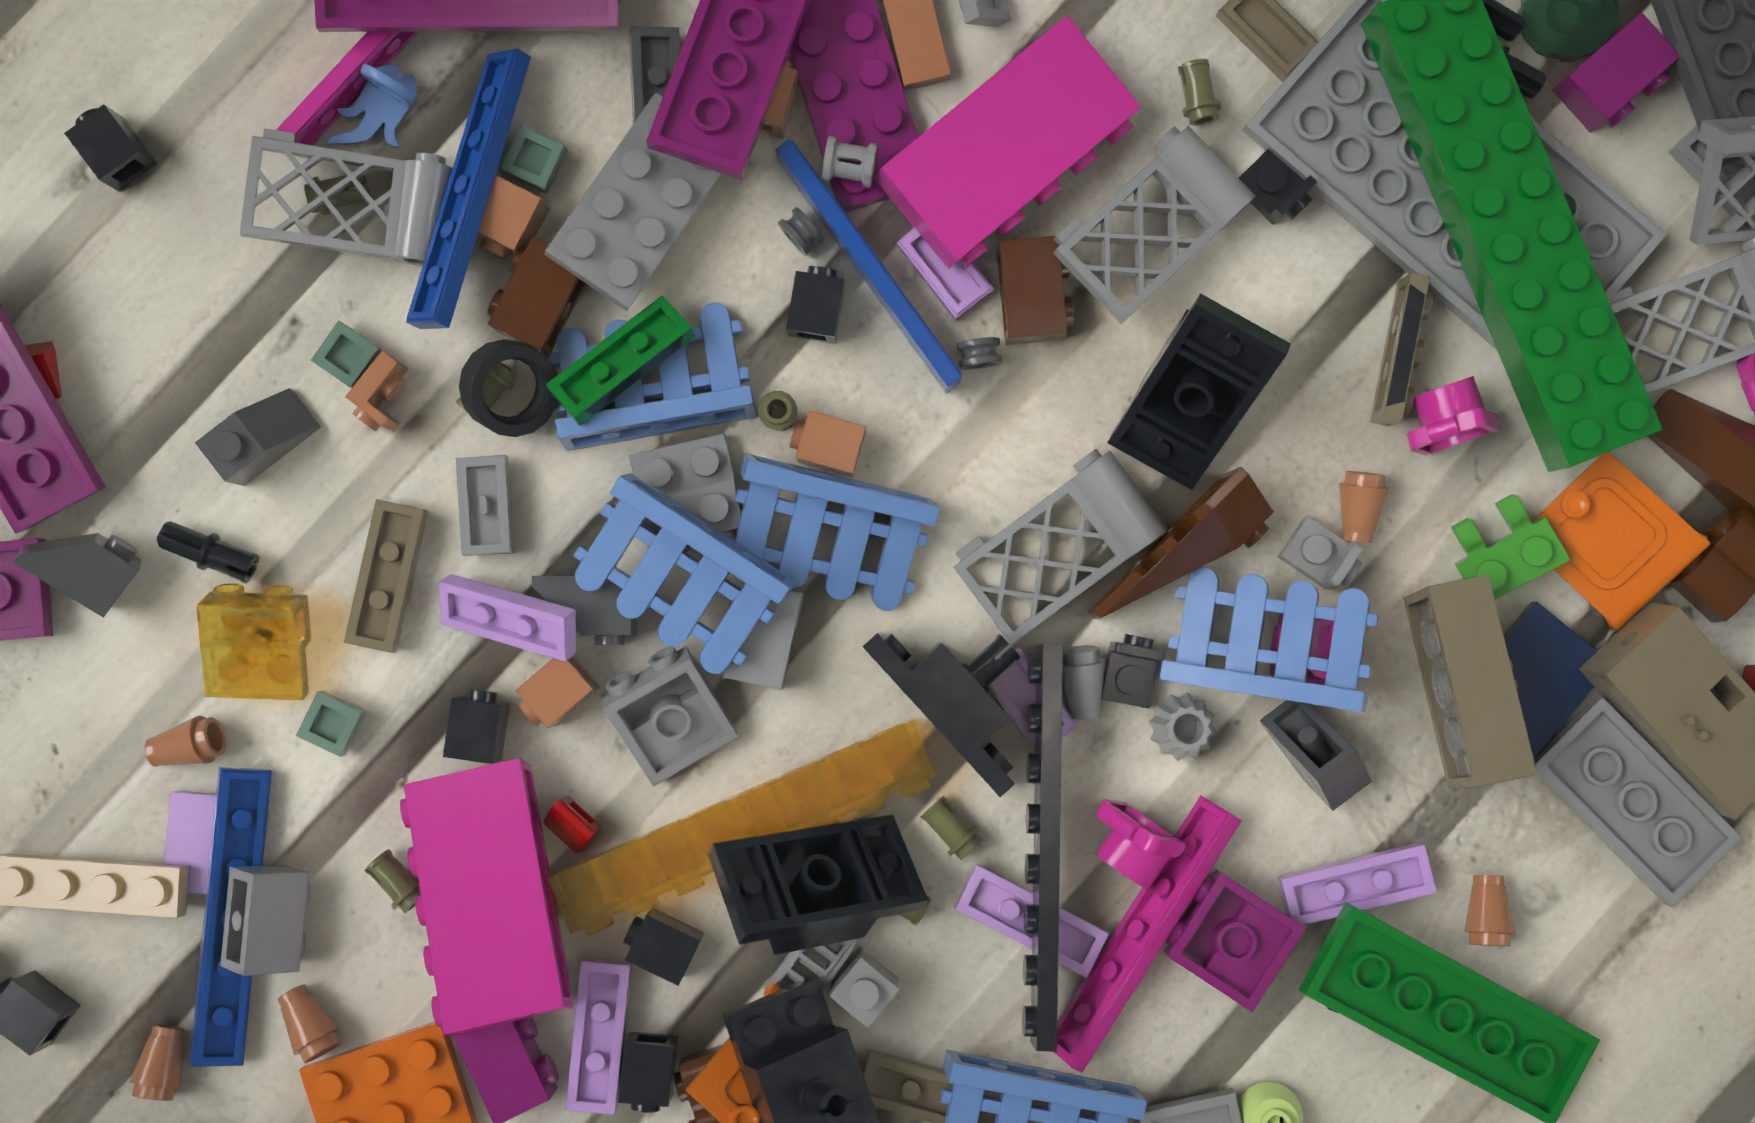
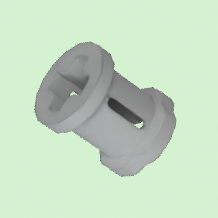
(838, 150)

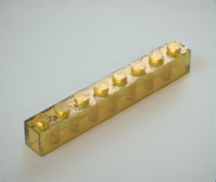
(803, 798)

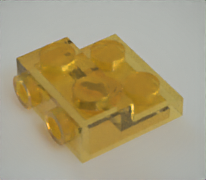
(254, 642)

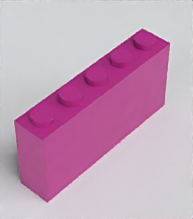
(1008, 144)
(485, 897)

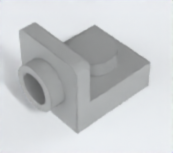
(1321, 555)

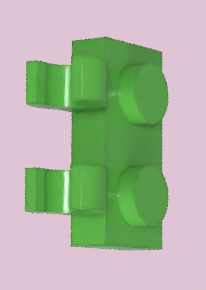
(1514, 559)

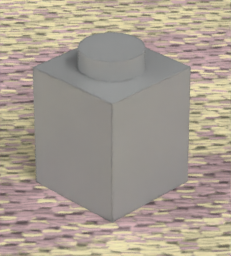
(864, 988)

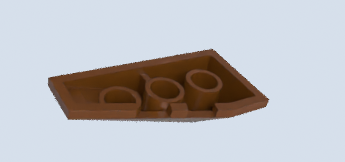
(1709, 447)
(1215, 525)

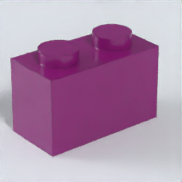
(1616, 73)
(508, 1068)

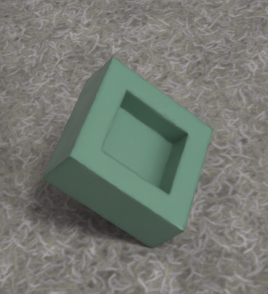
(533, 159)
(346, 354)
(331, 723)

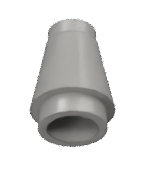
(1083, 681)

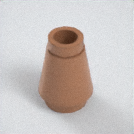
(1361, 504)
(187, 743)
(1489, 912)
(307, 1024)
(159, 1065)

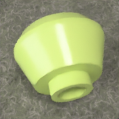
(1269, 1103)

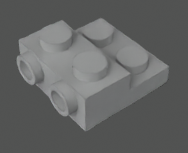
(695, 477)
(667, 714)

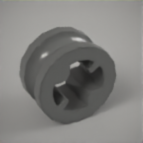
(801, 231)
(979, 353)

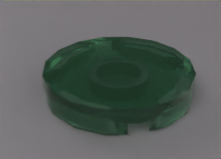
(1568, 27)

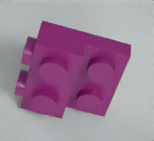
(1233, 940)

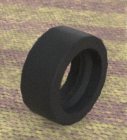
(472, 382)

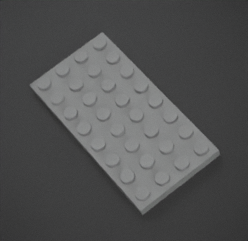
(1345, 132)

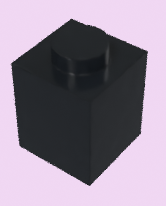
(110, 147)
(816, 305)
(476, 727)
(662, 945)
(33, 1011)
(648, 1071)

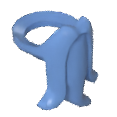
(384, 100)

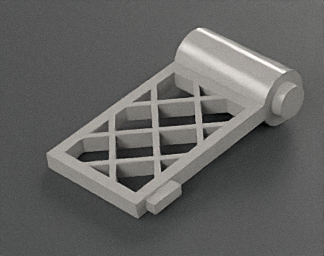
(1193, 178)
(413, 205)
(1742, 275)
(1111, 506)

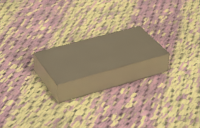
(1268, 33)

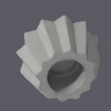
(1182, 726)

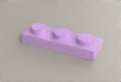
(508, 617)
(1360, 881)
(1001, 907)
(598, 1036)

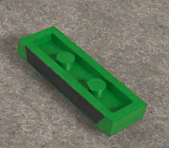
(620, 360)

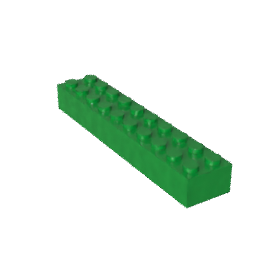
(1511, 228)

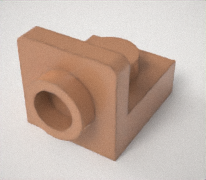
(378, 384)

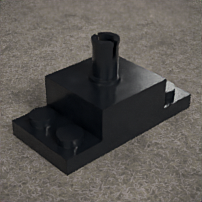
(1198, 391)
(955, 698)
(816, 883)
(798, 1060)

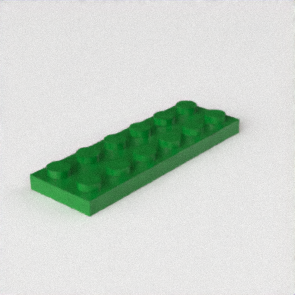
(1448, 1014)

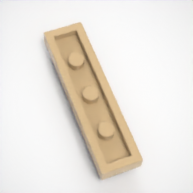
(93, 885)

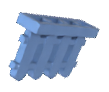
(680, 407)
(854, 526)
(666, 550)
(1295, 642)
(1023, 1083)

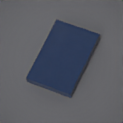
(1547, 671)

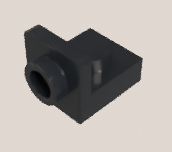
(1277, 188)
(1131, 671)

